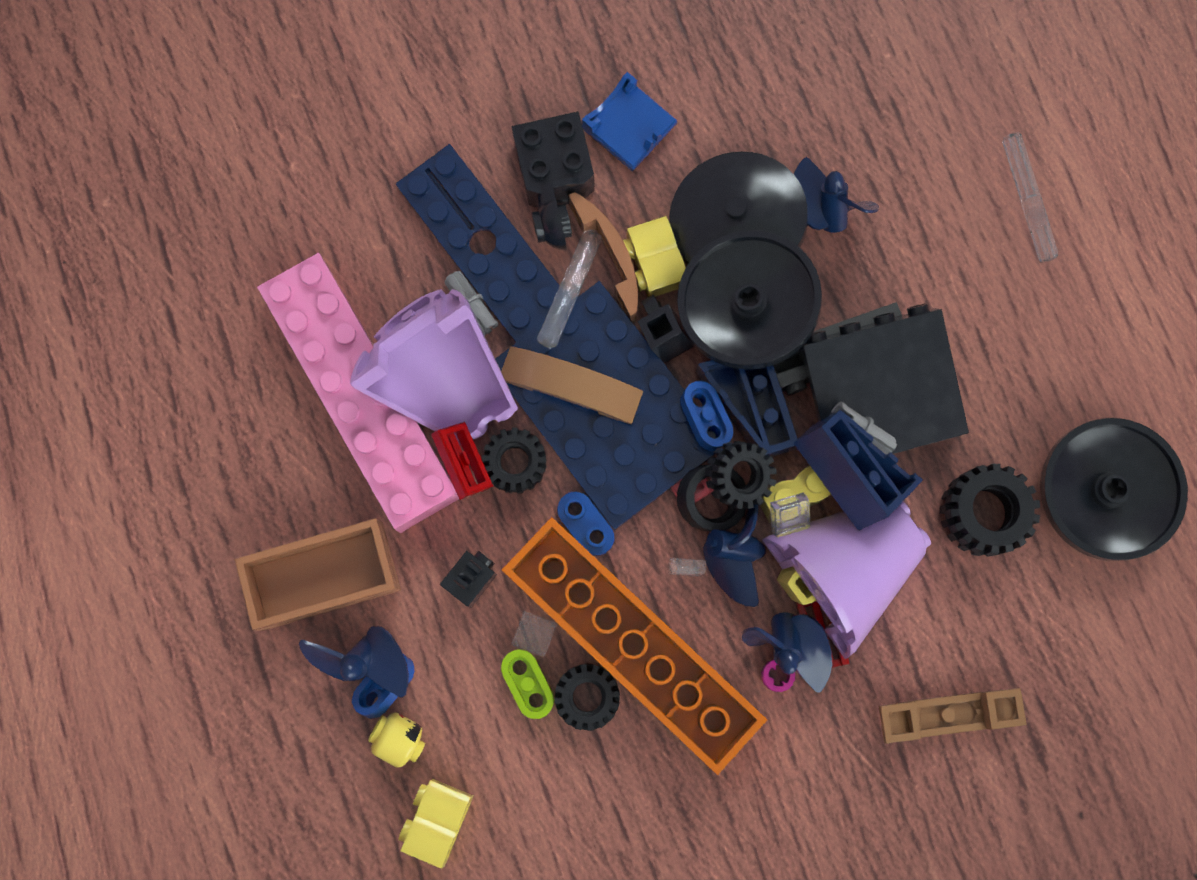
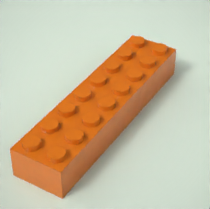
(634, 645)

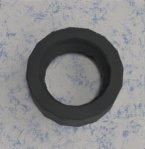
(687, 506)

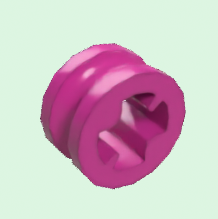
(769, 681)

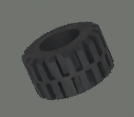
(1017, 504)

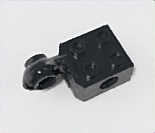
(552, 167)

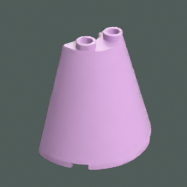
(436, 366)
(853, 570)

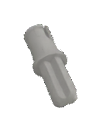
(458, 282)
(881, 440)

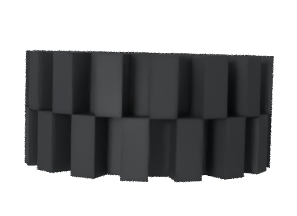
(514, 439)
(758, 481)
(564, 697)

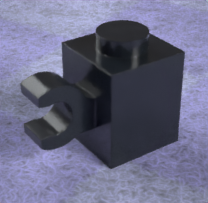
(663, 330)
(469, 578)

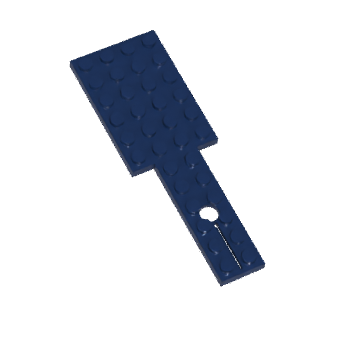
(612, 461)

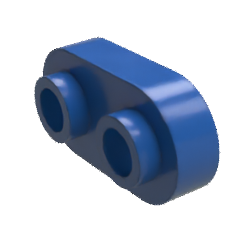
(708, 417)
(585, 523)
(369, 690)

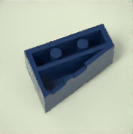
(753, 404)
(855, 470)

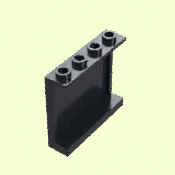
(890, 372)

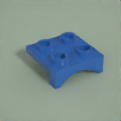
(628, 123)

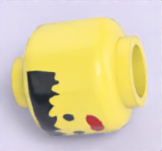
(396, 740)

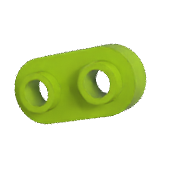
(528, 683)

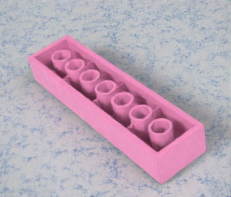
(383, 441)

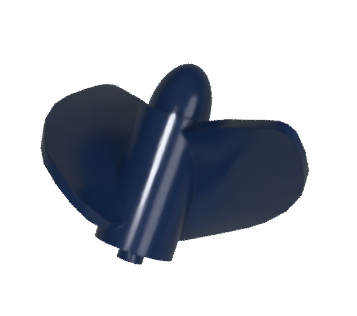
(827, 198)
(731, 558)
(797, 646)
(373, 656)

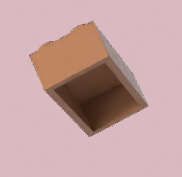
(317, 575)

